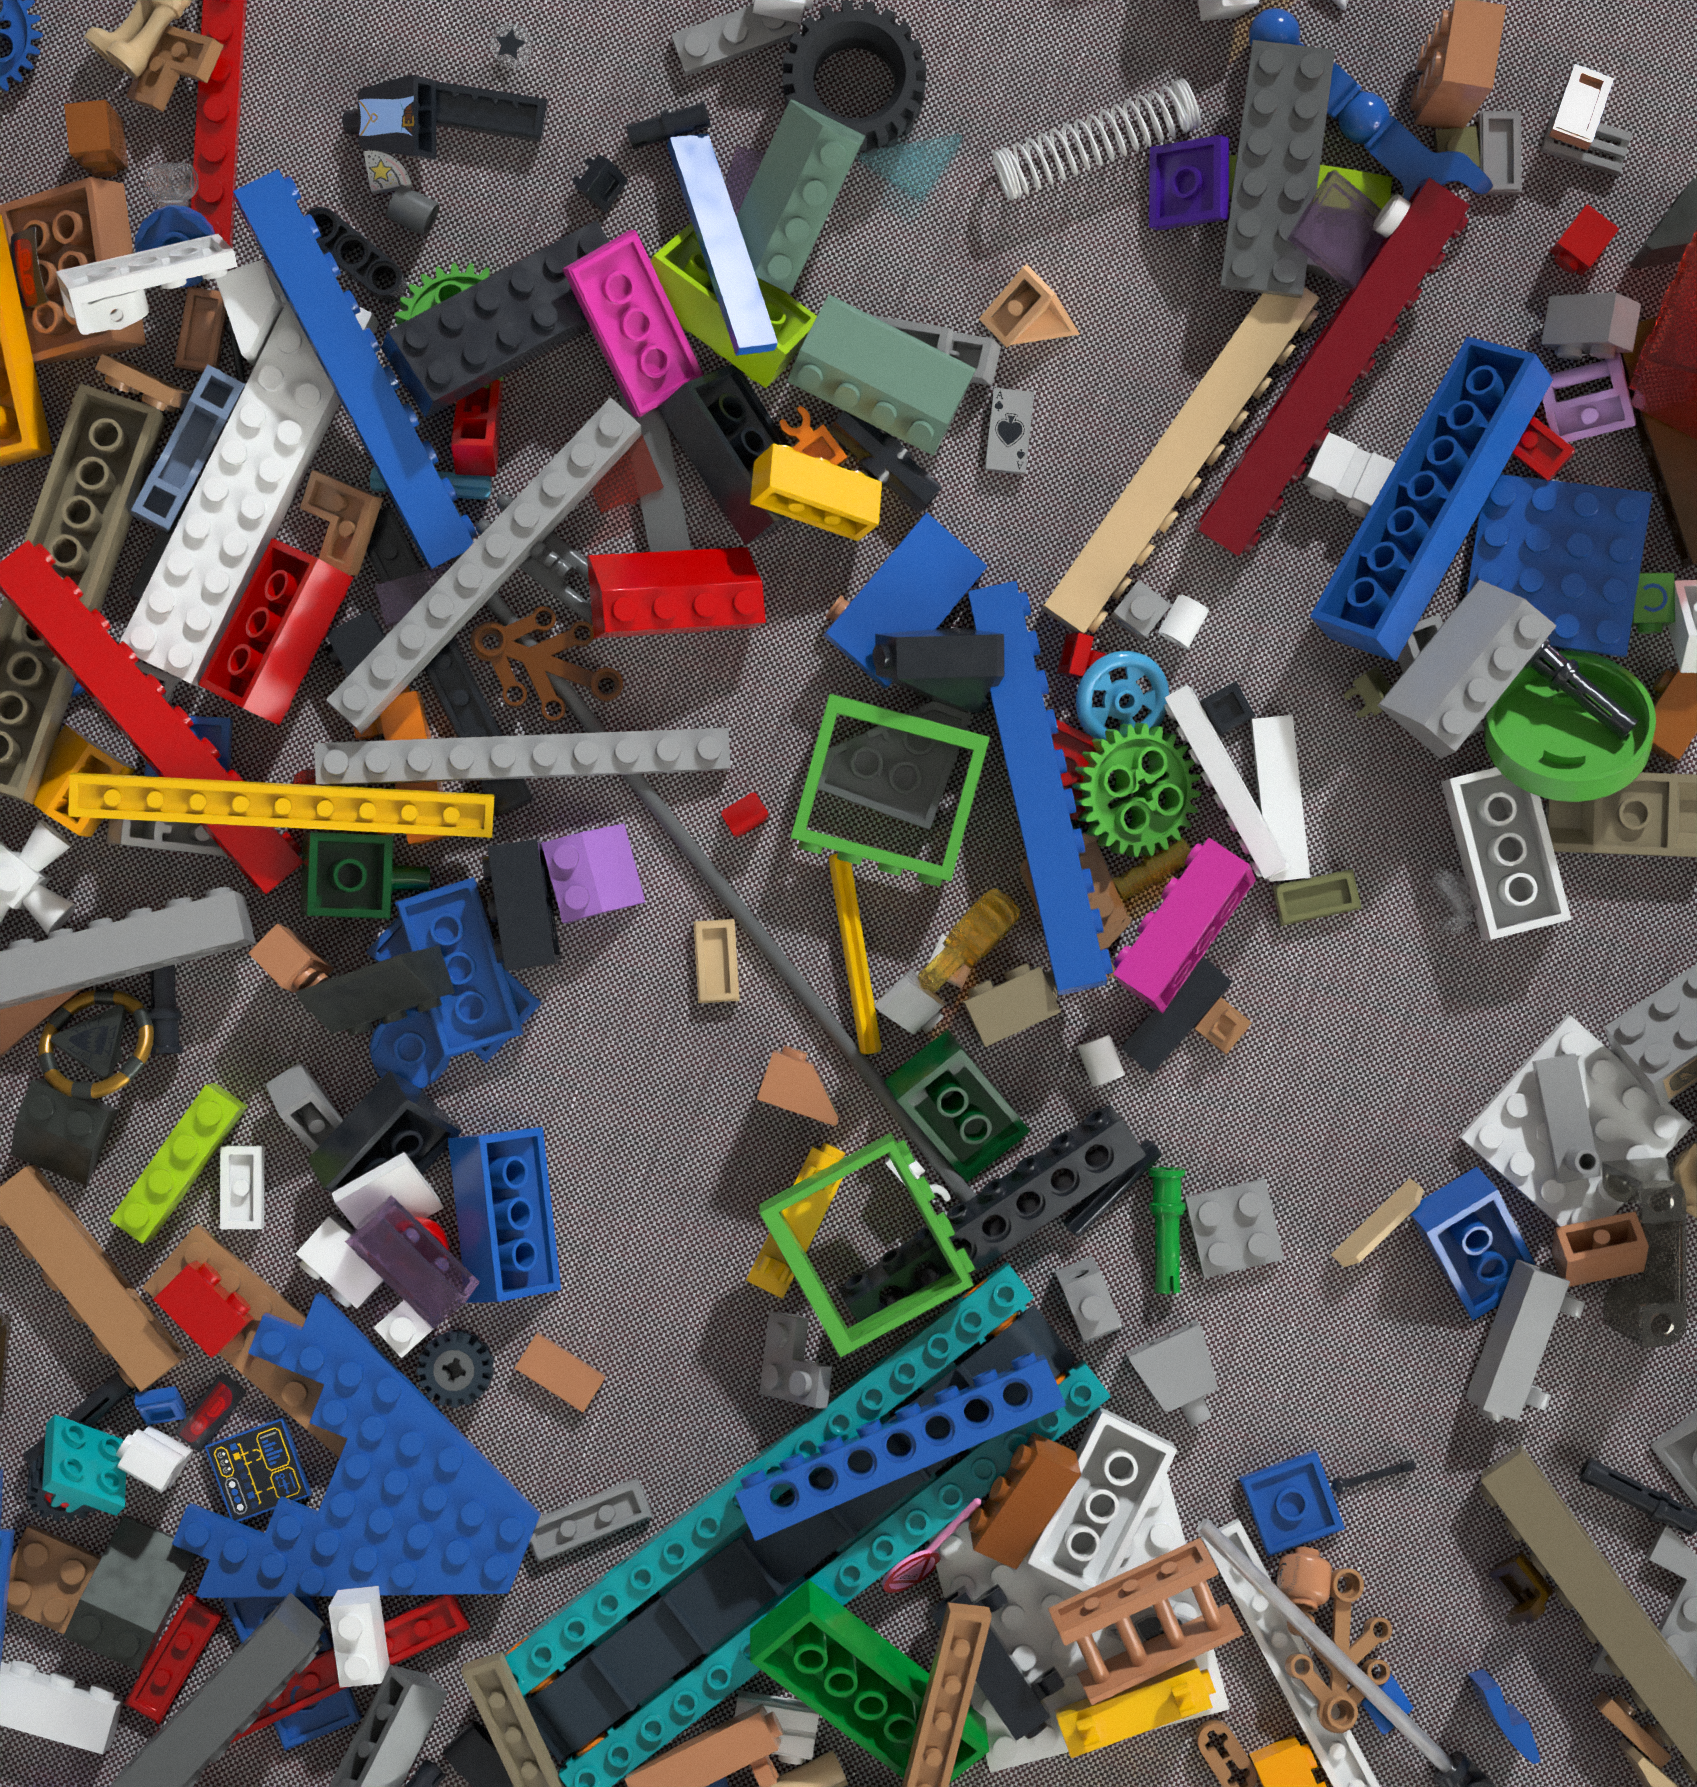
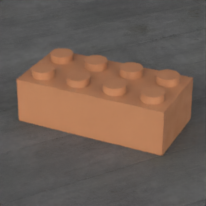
(1457, 64)

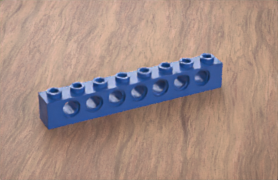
(767, 1516)

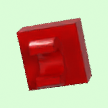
(1077, 655)

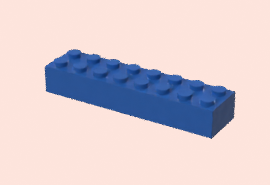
(1431, 497)

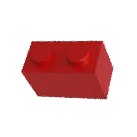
(205, 1307)

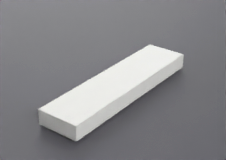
(1281, 791)

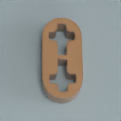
(1234, 1752)

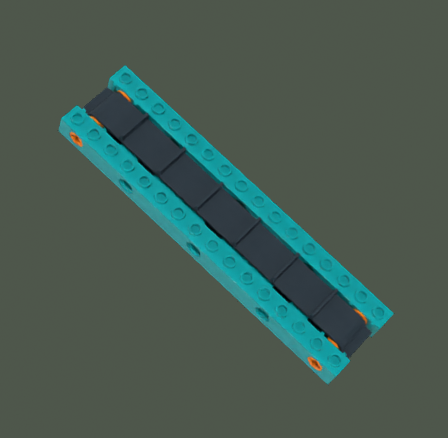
(723, 1582)

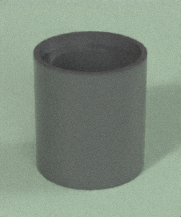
(412, 210)

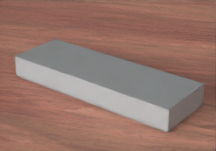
(590, 1519)

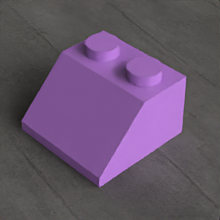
(593, 873)

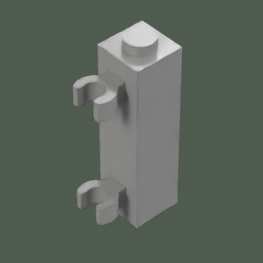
(1518, 1342)

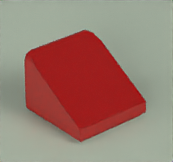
(745, 814)

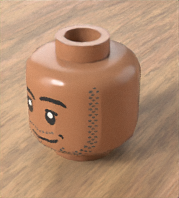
(1305, 1578)

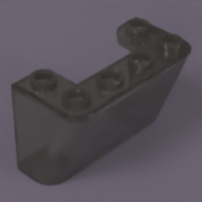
(1654, 1308)

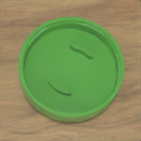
(1556, 746)

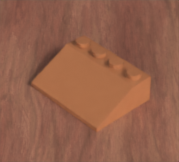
(73, 228)

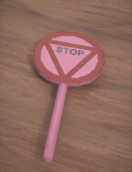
(923, 1563)

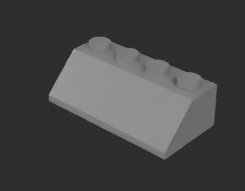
(1466, 667)

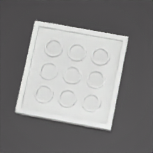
(1622, 1119)

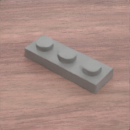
(729, 38)

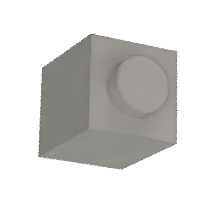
(1140, 610)

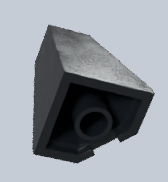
(943, 664)

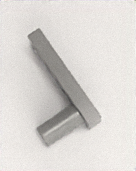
(1566, 1118)

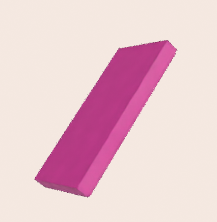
(633, 322)

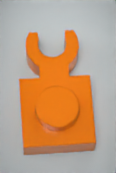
(814, 443)

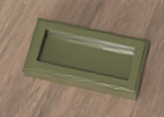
(1316, 897)

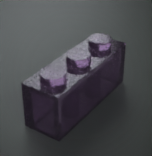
(412, 1262)

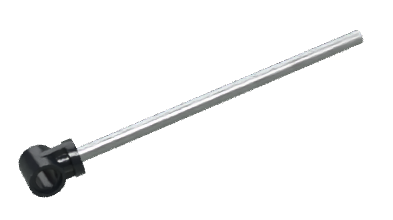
(1451, 1770)

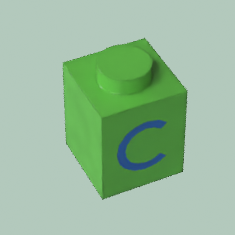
(1654, 602)

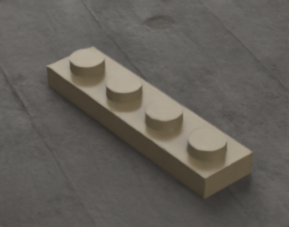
(510, 1722)

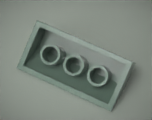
(795, 192)
(881, 375)

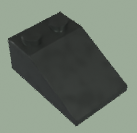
(130, 1594)

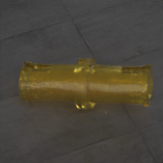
(1152, 870)

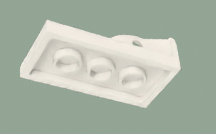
(120, 282)

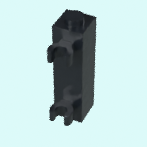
(1001, 1677)

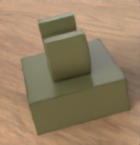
(1372, 688)

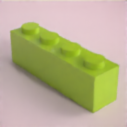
(178, 1163)

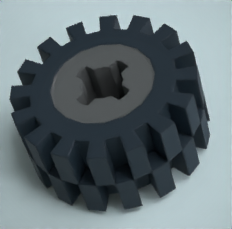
(460, 1354)

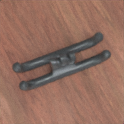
(552, 566)

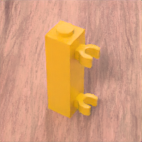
(770, 1267)
(1138, 1709)

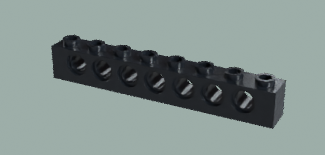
(1014, 1219)

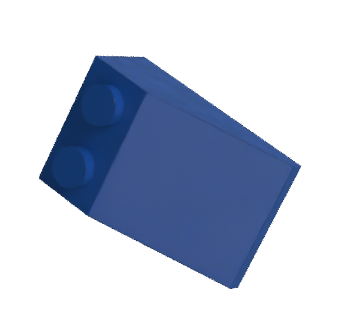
(1471, 1239)

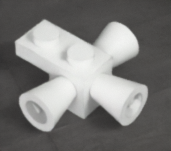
(24, 881)

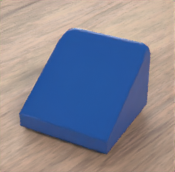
(1396, 1694)

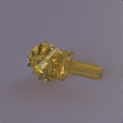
(971, 938)

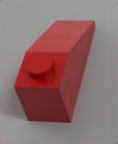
(478, 431)

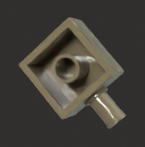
(1012, 1005)

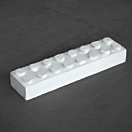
(1227, 782)

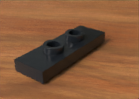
(490, 111)

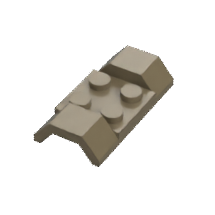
(1643, 819)

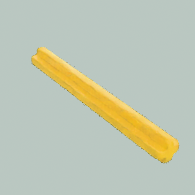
(855, 955)

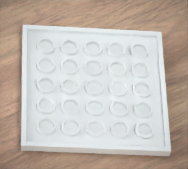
(1033, 1637)

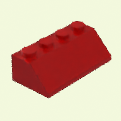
(674, 592)

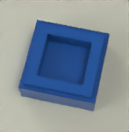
(160, 1405)

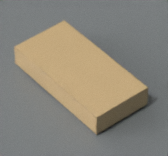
(716, 961)

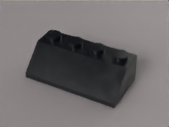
(723, 434)

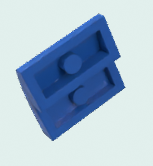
(1505, 1717)

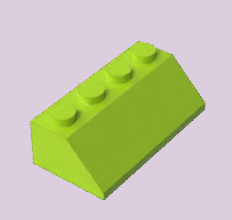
(695, 304)

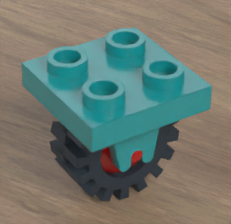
(76, 1472)

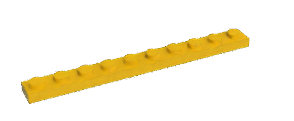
(280, 805)

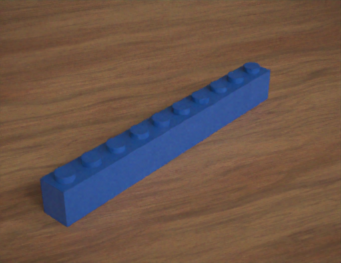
(353, 368)
(1039, 795)

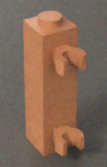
(716, 1754)

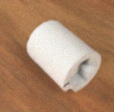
(1183, 621)
(1101, 1060)

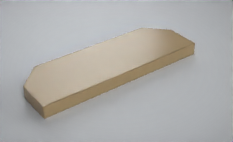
(1379, 1224)

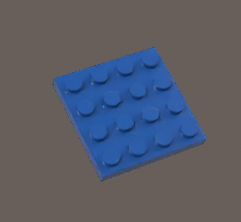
(1568, 554)

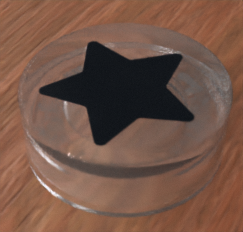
(511, 46)

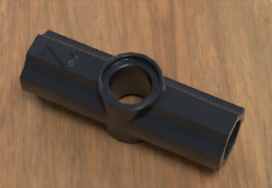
(885, 461)

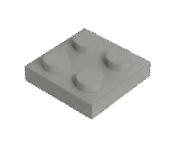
(1234, 1228)

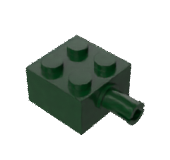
(353, 875)

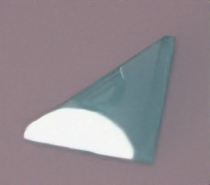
(914, 165)

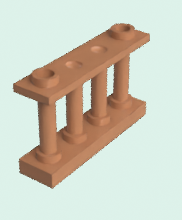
(1132, 1592)

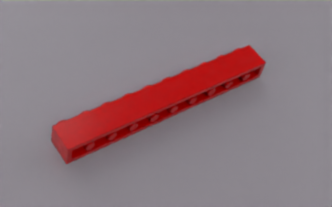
(135, 703)

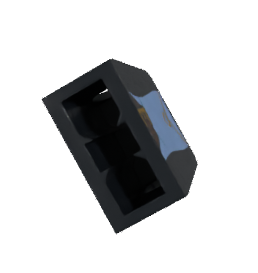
(396, 117)

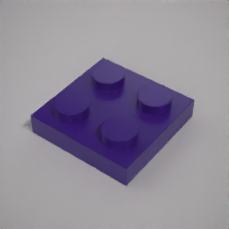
(1189, 183)

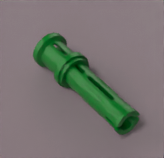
(1167, 1208)

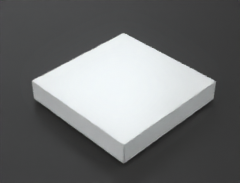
(394, 1178)

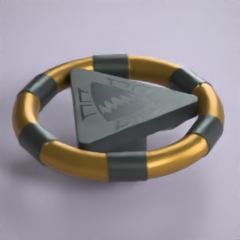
(95, 1043)

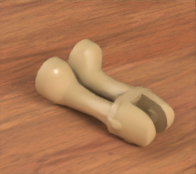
(137, 37)

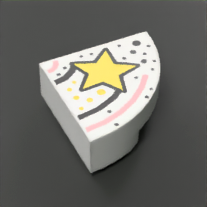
(385, 172)

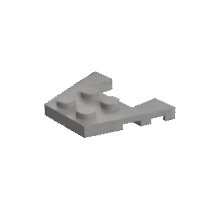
(1680, 1618)

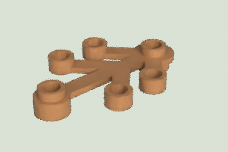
(1338, 1692)

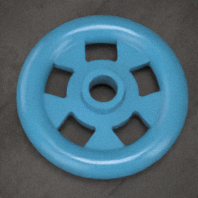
(1098, 678)

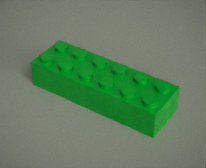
(852, 1677)

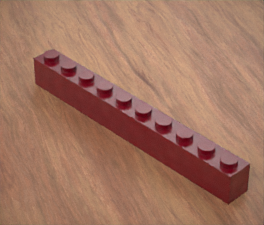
(1331, 368)

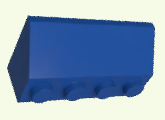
(505, 1214)

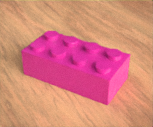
(1184, 924)

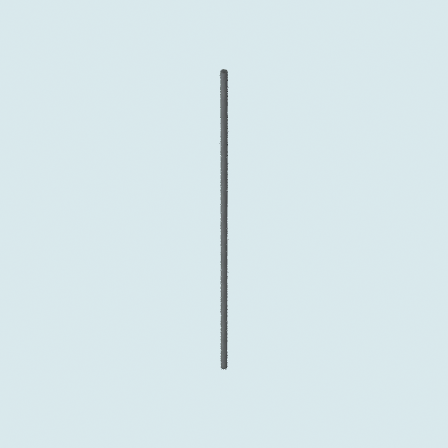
(752, 927)

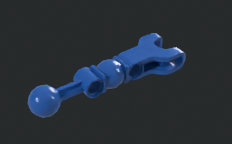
(1367, 121)

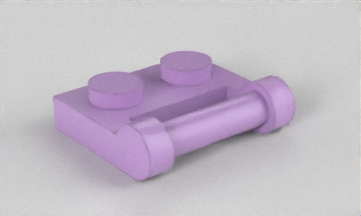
(1592, 412)

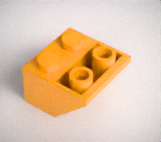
(69, 755)

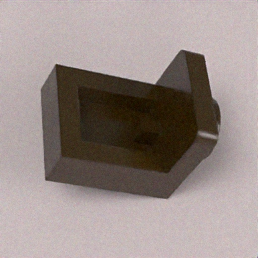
(1523, 1588)

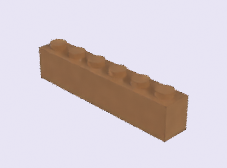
(87, 1279)

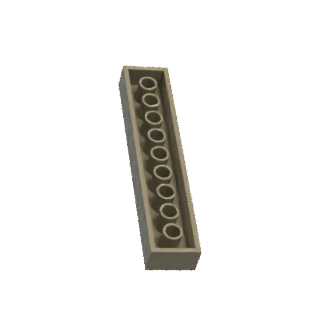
(83, 526)

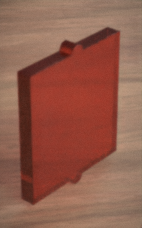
(628, 478)

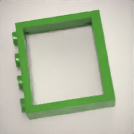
(855, 852)
(851, 1338)

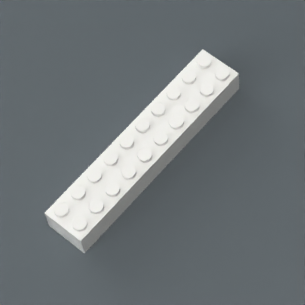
(237, 504)

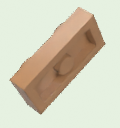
(1645, 1738)

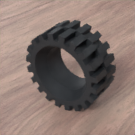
(868, 32)

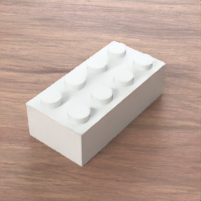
(1505, 854)
(1107, 1504)

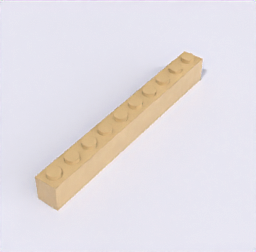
(1177, 458)

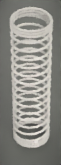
(1186, 112)

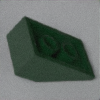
(956, 1105)

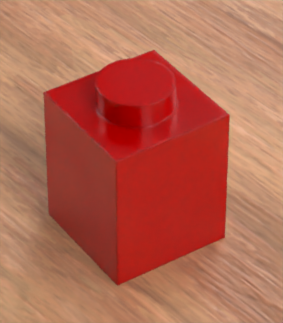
(1583, 241)

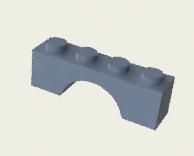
(187, 449)

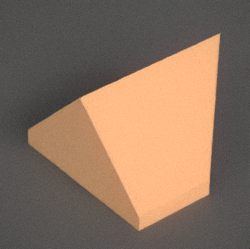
(1027, 312)

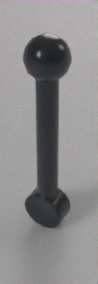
(236, 354)
(1340, 1484)

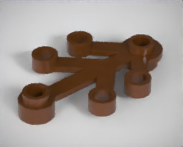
(539, 660)

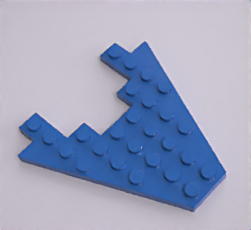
(405, 1503)

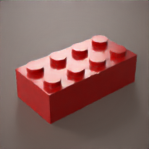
(276, 631)

